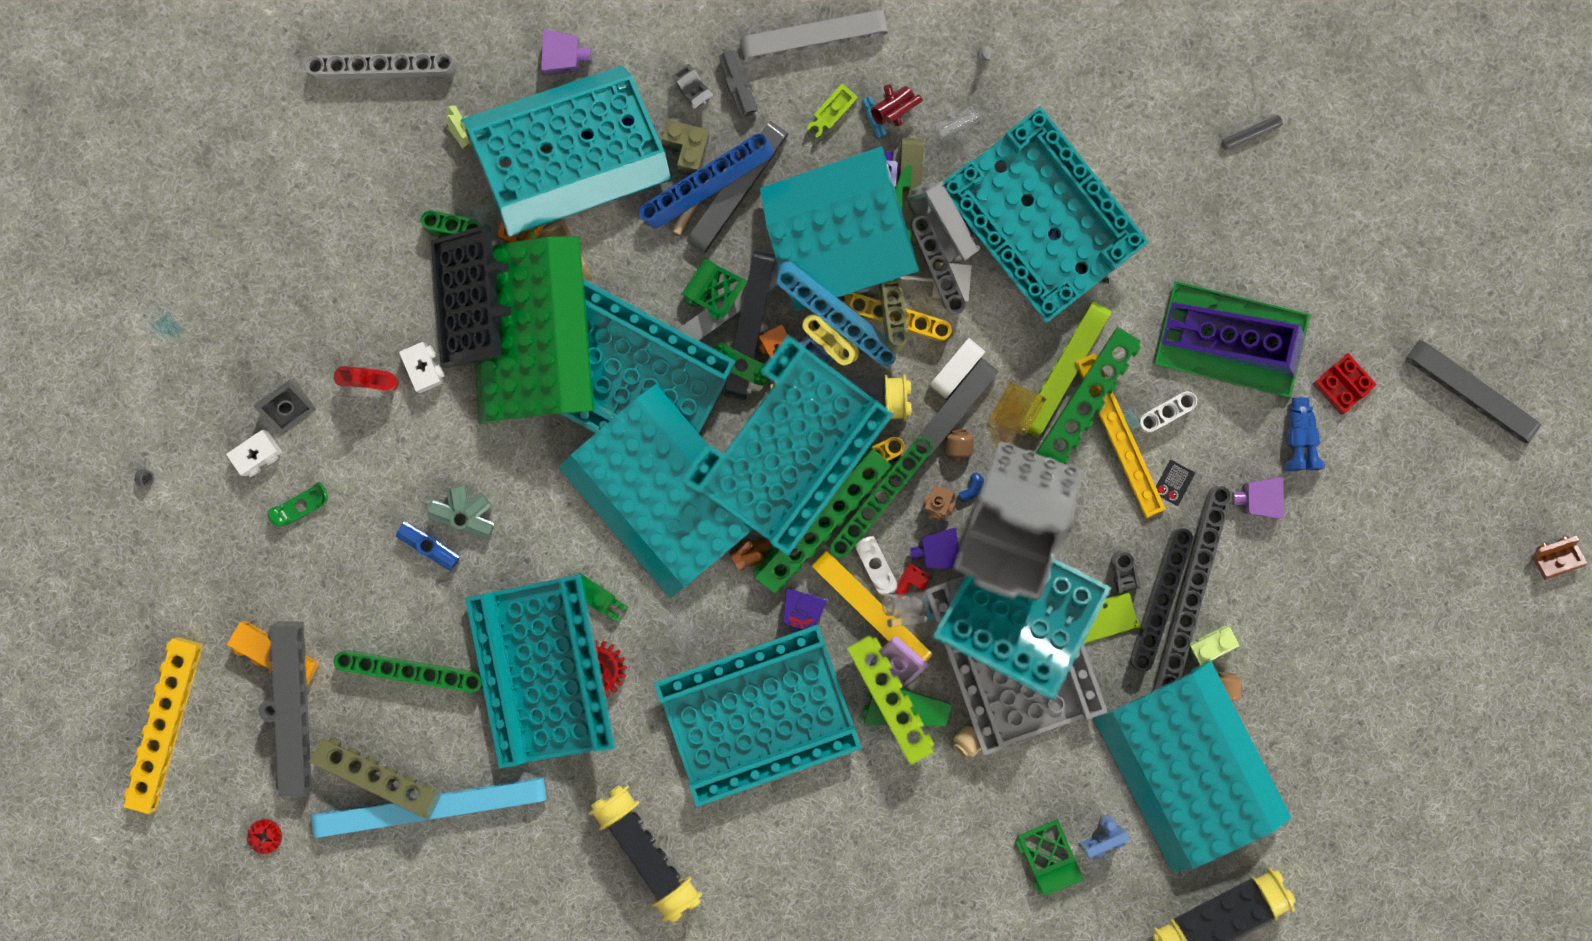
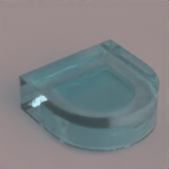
(1131, 419)

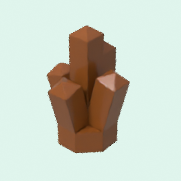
(750, 552)

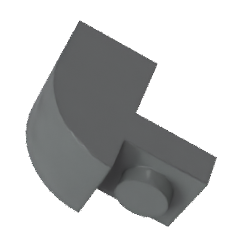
(692, 86)

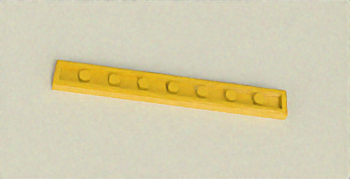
(1125, 447)

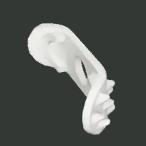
(881, 577)

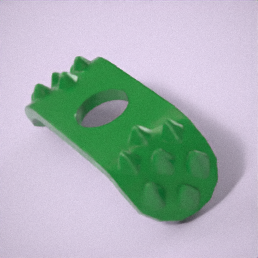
(753, 371)
(287, 512)

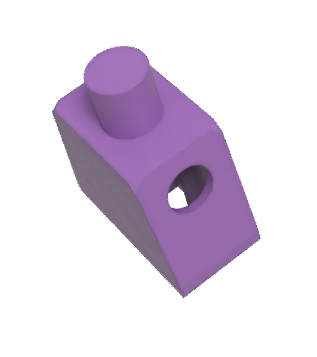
(562, 53)
(1262, 498)

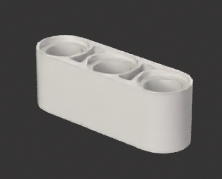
(957, 368)
(1174, 405)

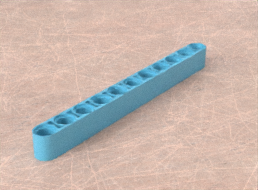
(448, 805)

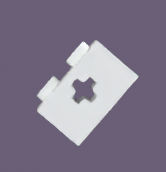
(412, 360)
(242, 455)

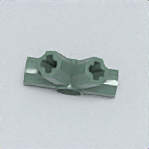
(471, 509)

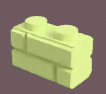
(1213, 645)

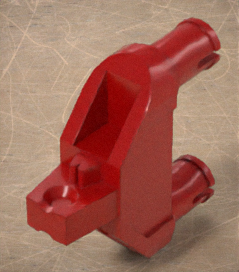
(365, 378)

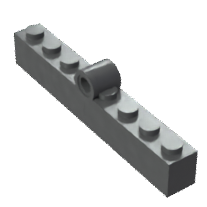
(290, 708)

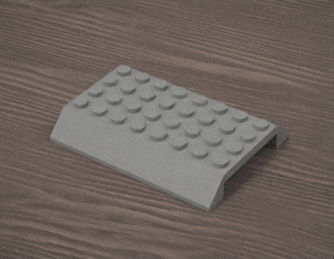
(1006, 709)

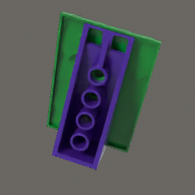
(1214, 336)

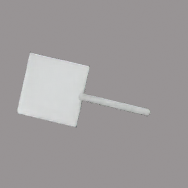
(962, 275)

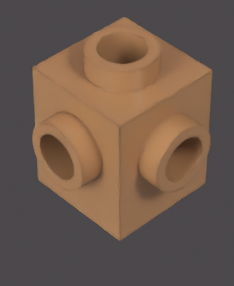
(939, 503)

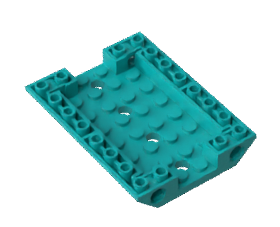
(578, 170)
(1064, 198)

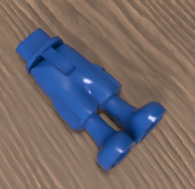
(1303, 433)

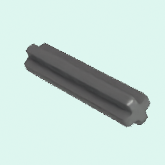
(1252, 132)

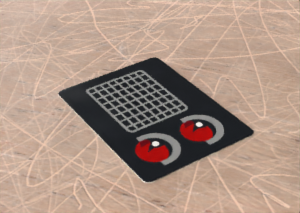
(1174, 482)

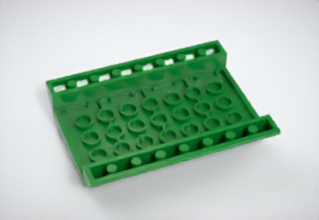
(544, 340)

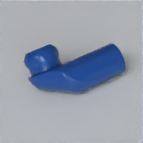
(975, 488)

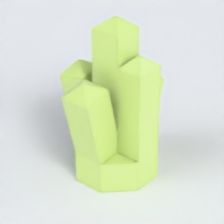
(455, 126)

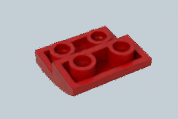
(1344, 383)

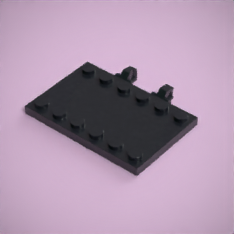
(467, 297)

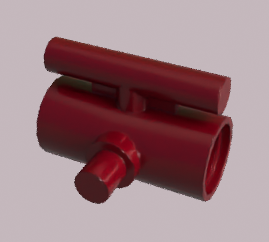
(894, 105)

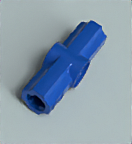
(415, 538)

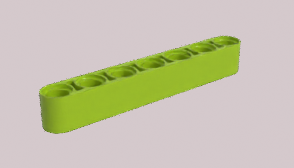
(1066, 368)

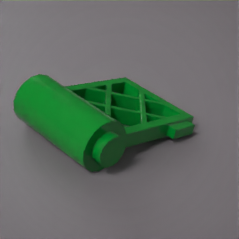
(705, 282)
(1054, 876)

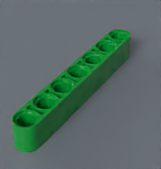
(872, 502)
(398, 672)

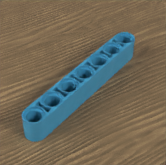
(833, 305)

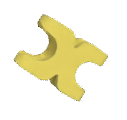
(831, 340)

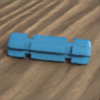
(879, 130)

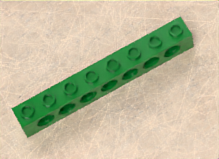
(1118, 338)
(836, 516)

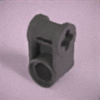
(1125, 573)

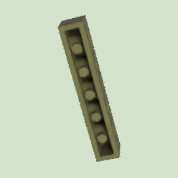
(328, 750)

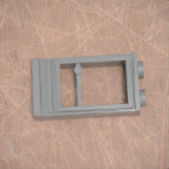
(949, 226)

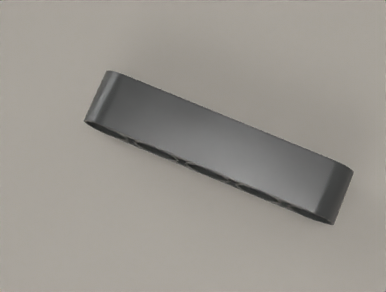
(942, 273)

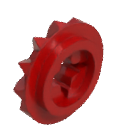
(273, 833)

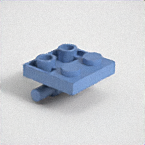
(1112, 837)

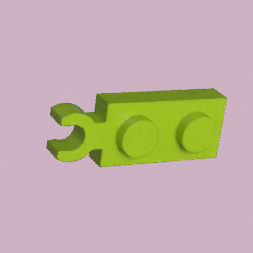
(833, 109)

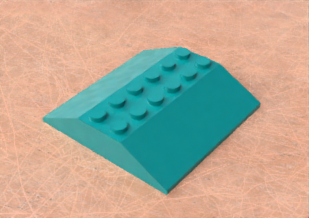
(840, 225)
(1025, 635)

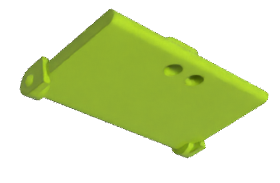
(1114, 619)

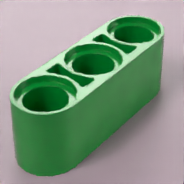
(443, 222)

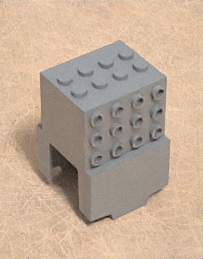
(1019, 521)

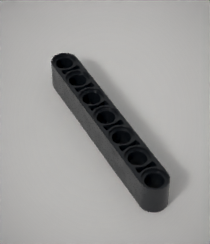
(751, 319)
(1169, 591)

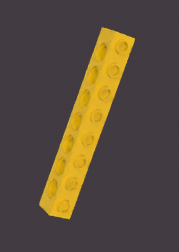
(134, 796)

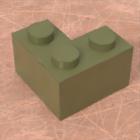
(689, 141)

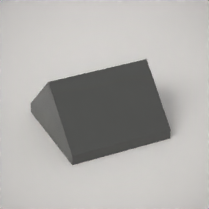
(285, 406)

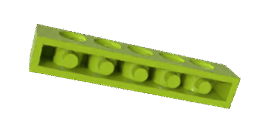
(913, 751)

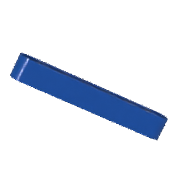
(717, 180)

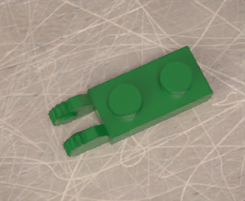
(600, 598)

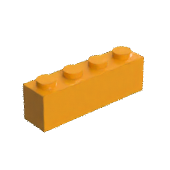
(254, 643)

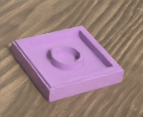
(904, 661)

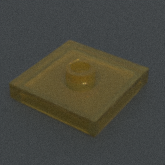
(1017, 408)

